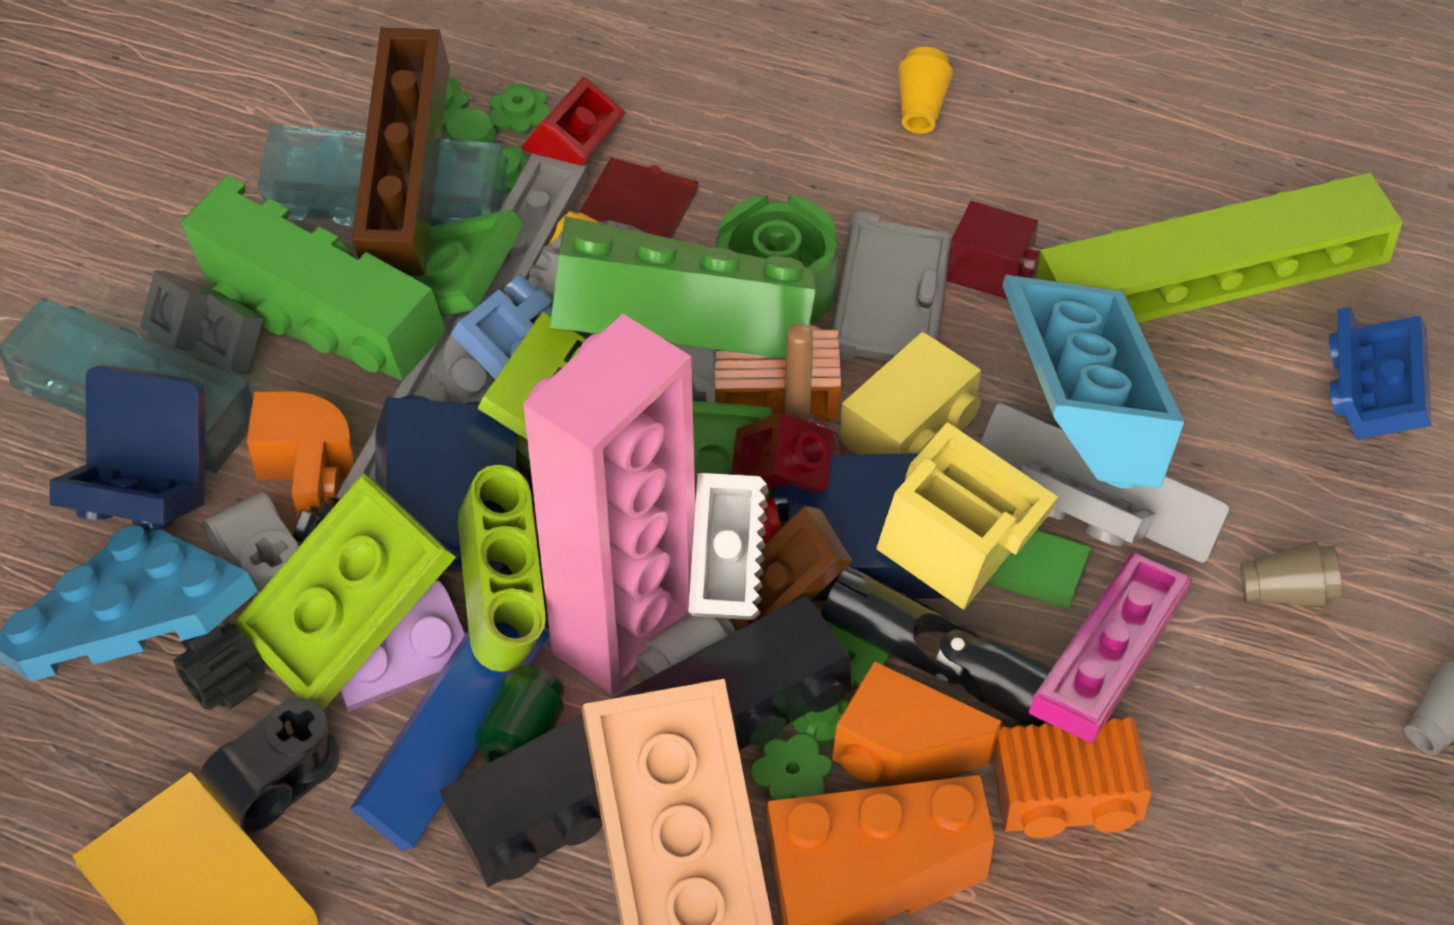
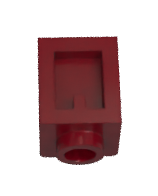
(784, 452)

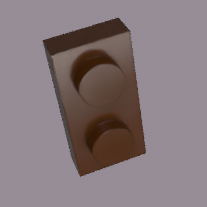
(798, 562)

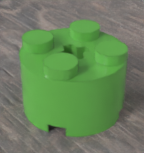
(786, 230)

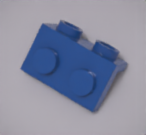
(1381, 375)

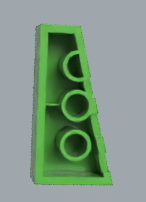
(312, 283)
(678, 289)

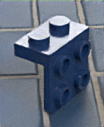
(139, 449)

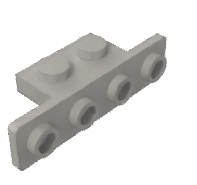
(1168, 515)

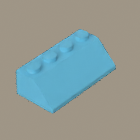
(1098, 378)

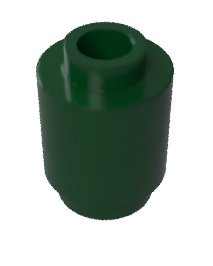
(520, 711)

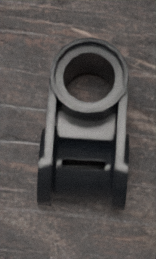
(268, 768)

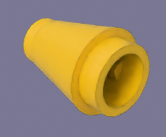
(923, 87)

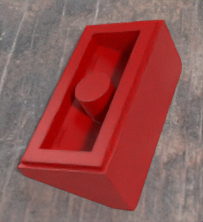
(575, 125)

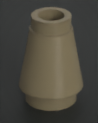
(1294, 576)

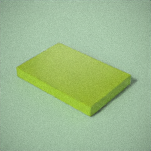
(343, 592)

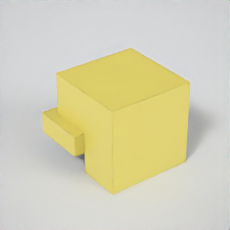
(961, 515)

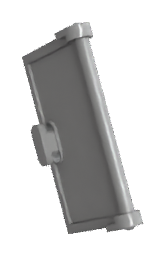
(882, 284)

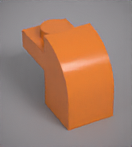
(300, 441)

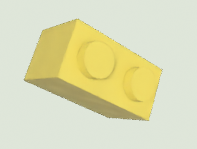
(911, 400)

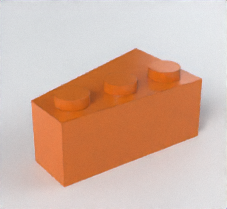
(877, 850)

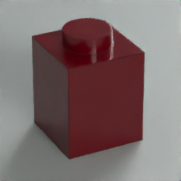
(991, 246)

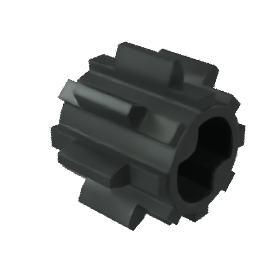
(219, 667)

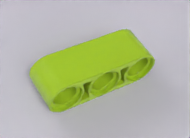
(497, 596)

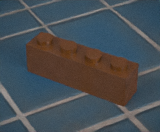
(402, 148)

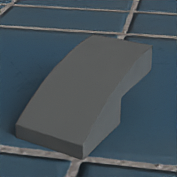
(202, 321)

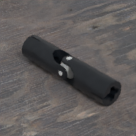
(893, 620)

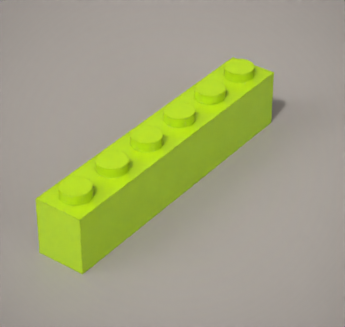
(1235, 248)

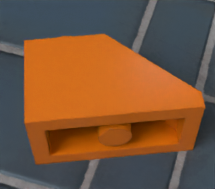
(909, 732)

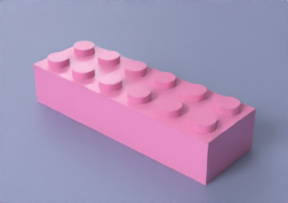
(614, 497)

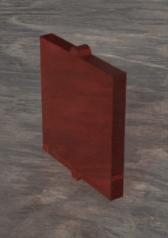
(640, 197)

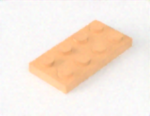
(676, 808)

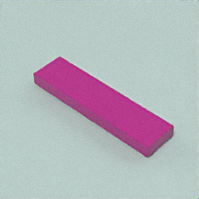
(1110, 647)

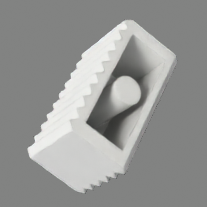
(727, 546)

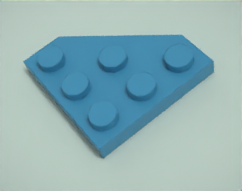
(124, 594)

